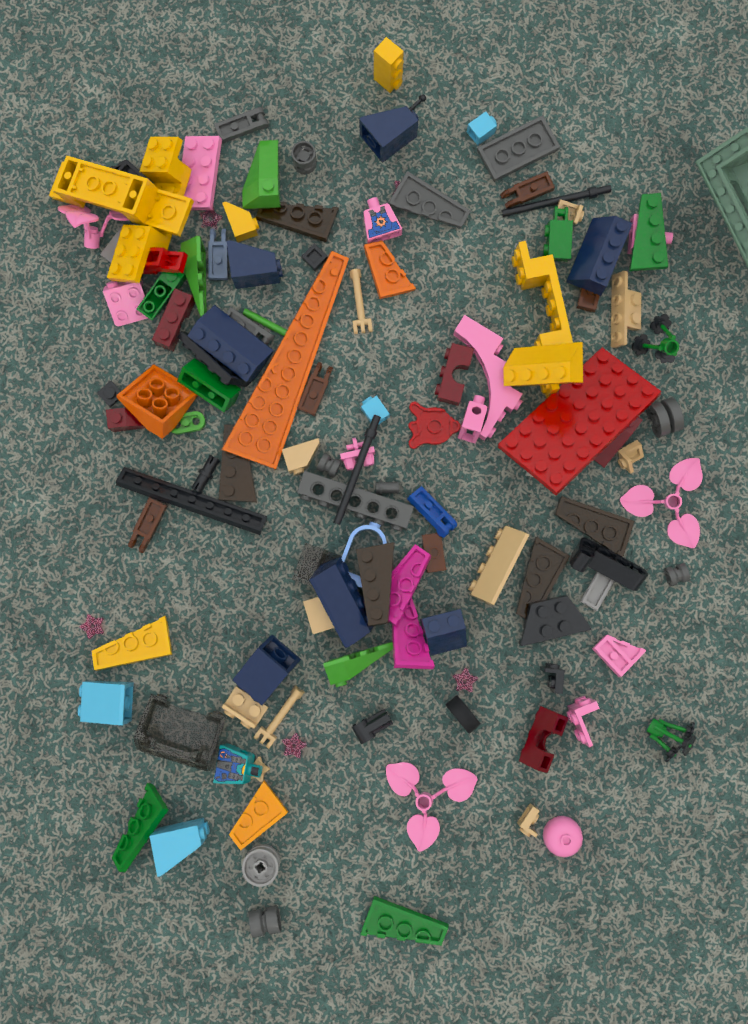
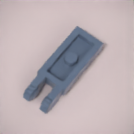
(218, 256)

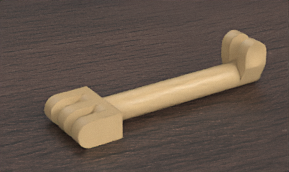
(355, 274)
(268, 733)

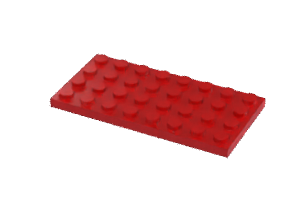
(579, 421)

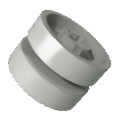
(253, 872)

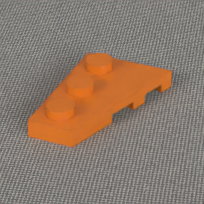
(385, 271)

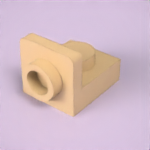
(529, 817)

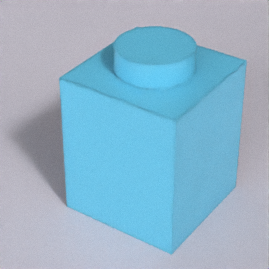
(482, 128)
(374, 406)

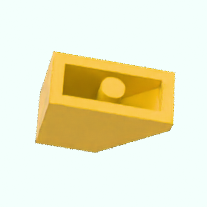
(241, 222)

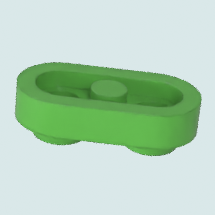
(187, 423)

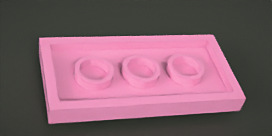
(203, 157)

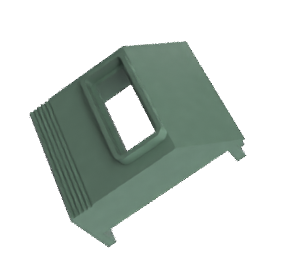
(727, 180)

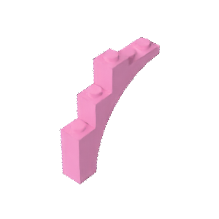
(485, 346)

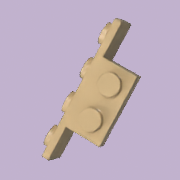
(624, 309)

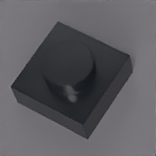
(314, 257)
(108, 393)

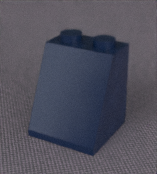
(389, 131)
(252, 266)
(444, 631)
(266, 669)

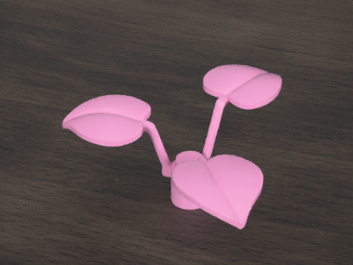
(78, 216)
(640, 502)
(420, 828)

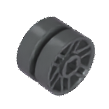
(665, 417)

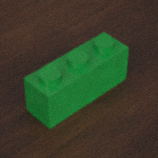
(207, 385)

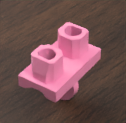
(349, 457)

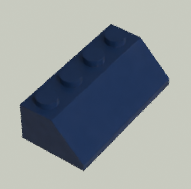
(599, 253)
(231, 343)
(341, 601)

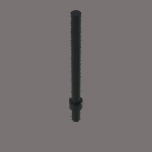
(591, 192)
(370, 435)

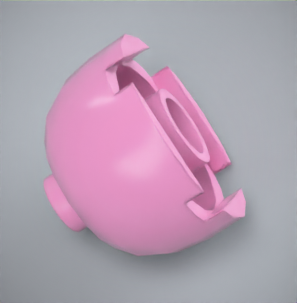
(562, 836)

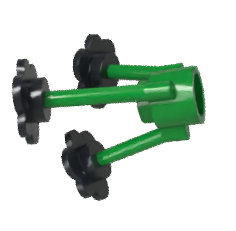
(668, 347)
(658, 728)

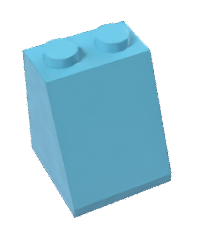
(106, 702)
(176, 842)

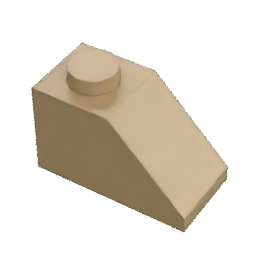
(300, 456)

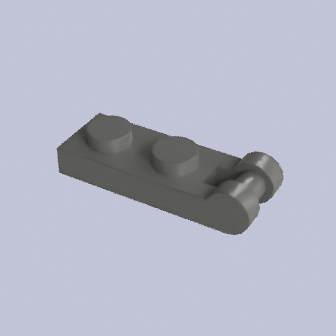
(241, 124)
(250, 325)

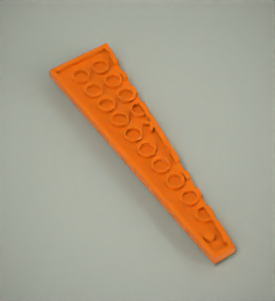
(273, 404)

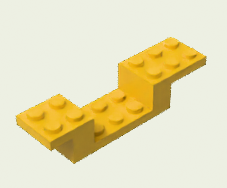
(122, 192)
(134, 243)
(537, 273)

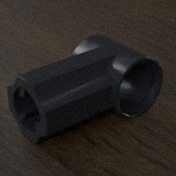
(370, 727)

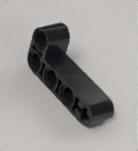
(608, 563)

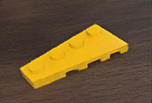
(137, 646)

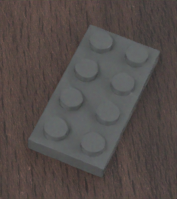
(518, 148)

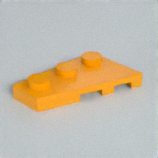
(258, 816)

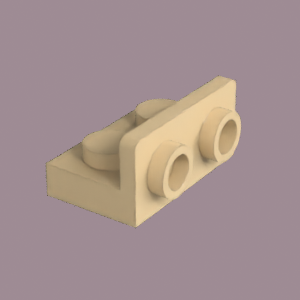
(244, 708)

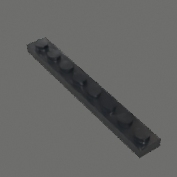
(191, 500)

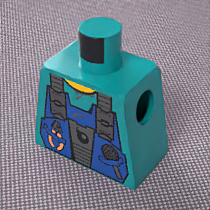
(235, 765)

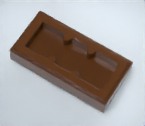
(433, 545)

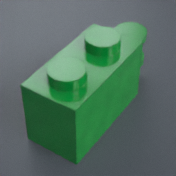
(558, 236)

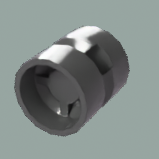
(304, 157)
(264, 921)

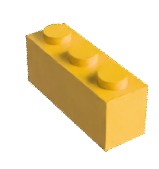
(388, 65)

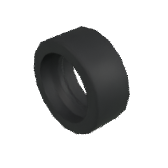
(463, 714)

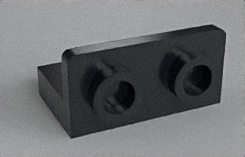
(556, 679)

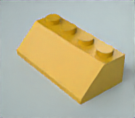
(544, 365)

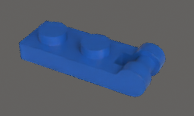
(432, 511)

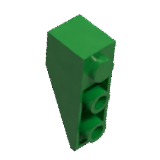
(160, 293)

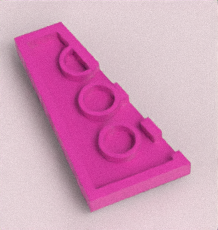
(405, 581)
(409, 643)

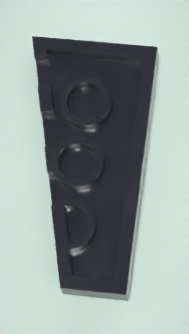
(215, 366)

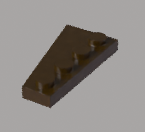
(235, 476)
(601, 526)

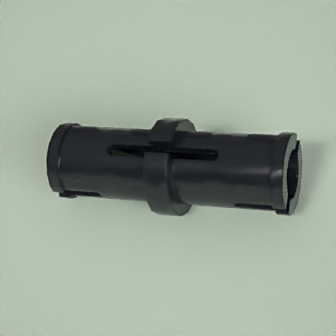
(205, 474)

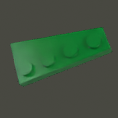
(650, 241)
(148, 816)
(398, 922)

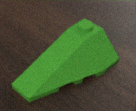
(263, 179)
(196, 270)
(347, 666)

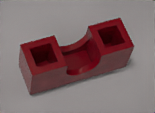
(169, 327)
(457, 358)
(535, 752)

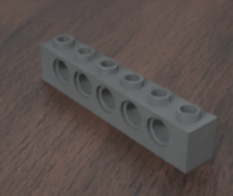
(310, 481)

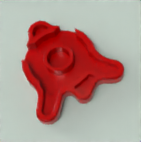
(431, 427)

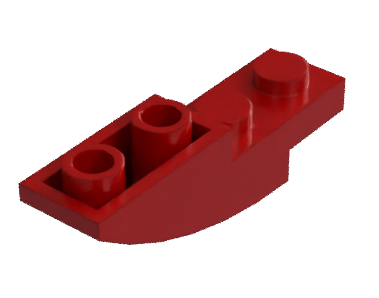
(164, 261)

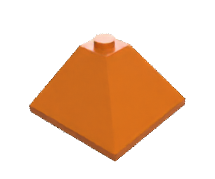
(157, 400)

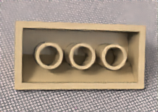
(498, 565)

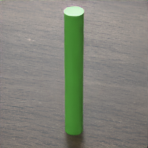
(265, 322)

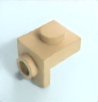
(574, 211)
(629, 455)

